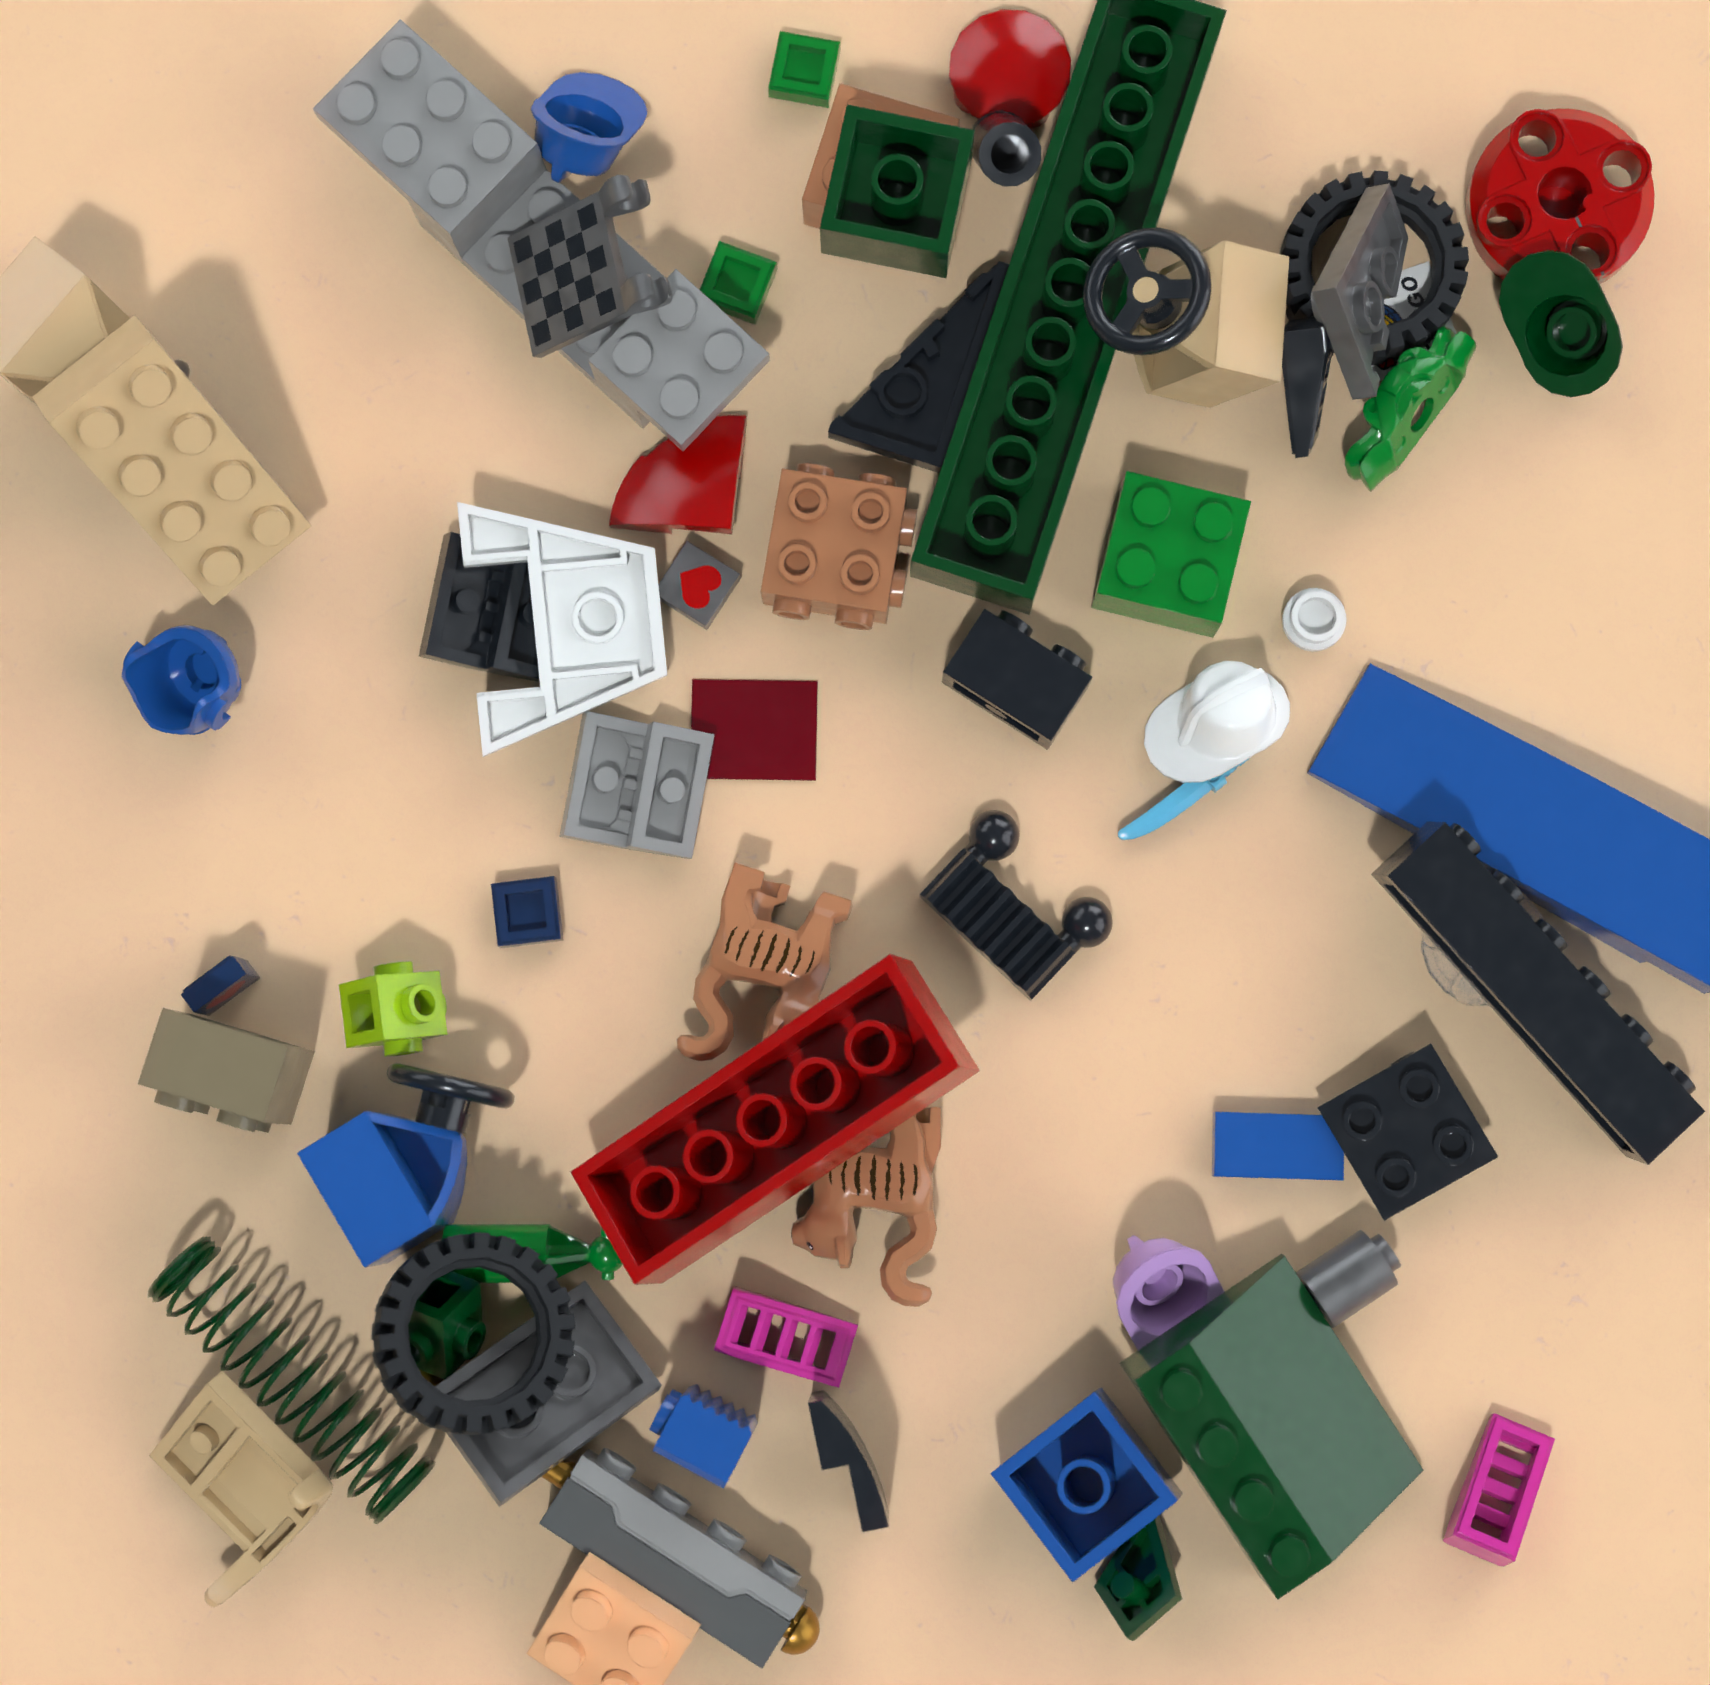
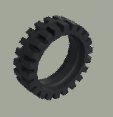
(1426, 220)
(549, 1358)

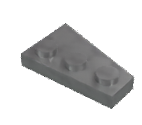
(1356, 282)

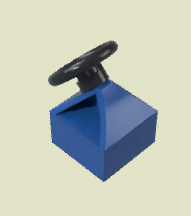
(399, 1176)

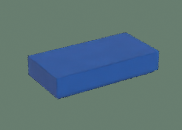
(1275, 1147)

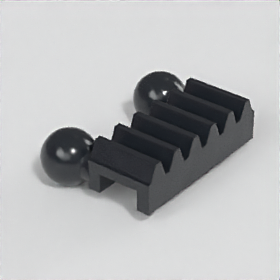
(998, 922)

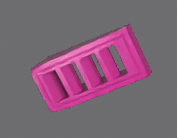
(733, 1321)
(1513, 1525)

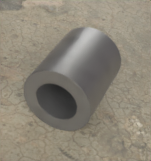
(1350, 1276)

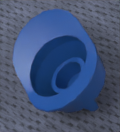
(585, 123)

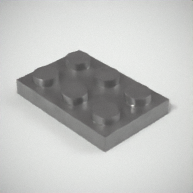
(600, 1387)

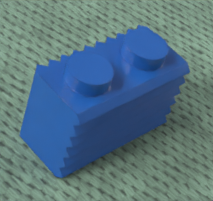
(702, 1433)

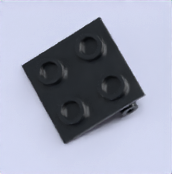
(1407, 1131)

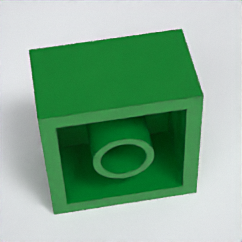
(1171, 554)

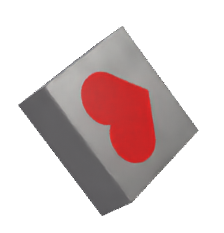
(697, 585)

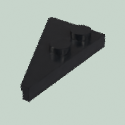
(919, 399)

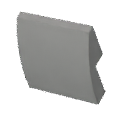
(637, 785)

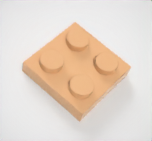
(612, 1631)

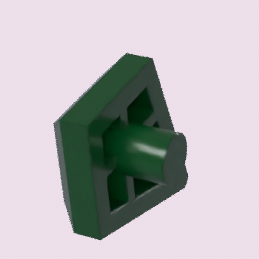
(1140, 1581)

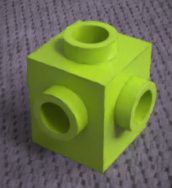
(393, 1009)

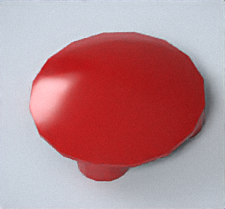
(1010, 65)

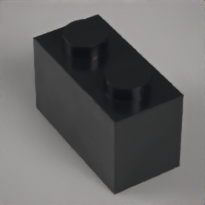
(1017, 676)

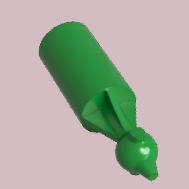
(555, 1248)

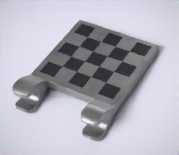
(574, 270)

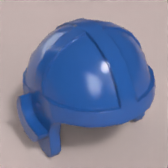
(183, 680)

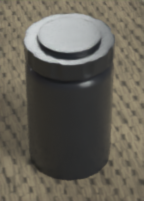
(1005, 148)

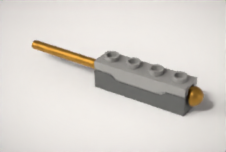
(679, 1557)

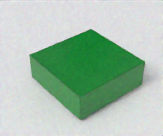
(804, 69)
(738, 281)

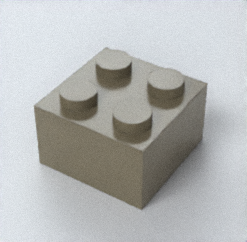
(224, 1067)

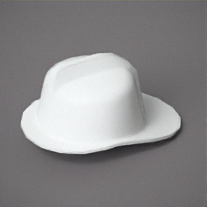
(1216, 722)

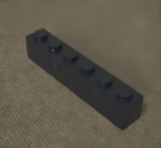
(1539, 991)

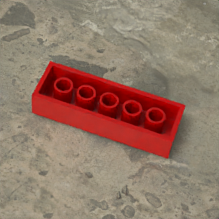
(774, 1120)

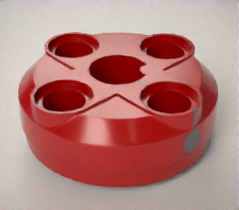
(1561, 196)

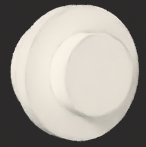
(1314, 619)

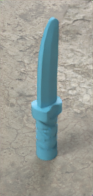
(1172, 806)

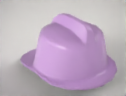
(1161, 1286)

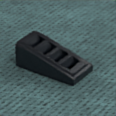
(1305, 375)

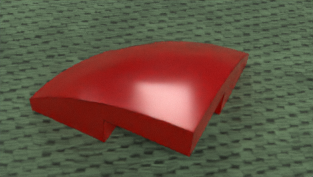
(685, 487)

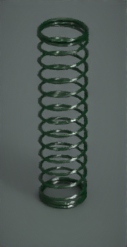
(176, 1279)

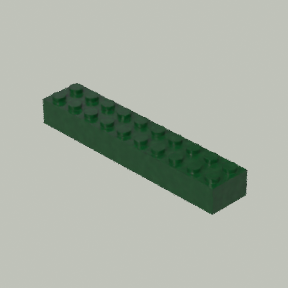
(1040, 357)

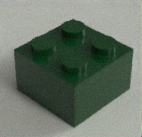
(896, 191)

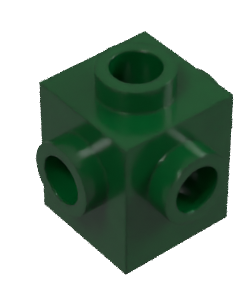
(447, 1325)

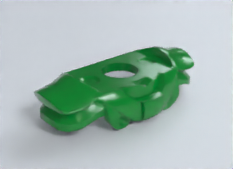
(1417, 377)

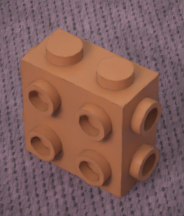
(837, 546)

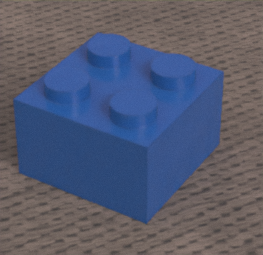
(1087, 1484)

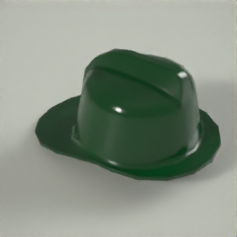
(1561, 323)

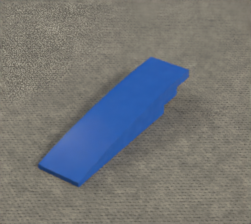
(1537, 819)

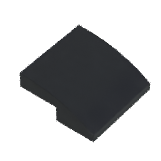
(481, 616)
(840, 1446)

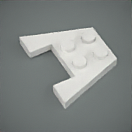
(591, 619)

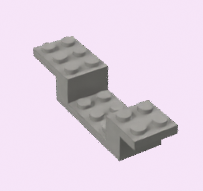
(483, 180)

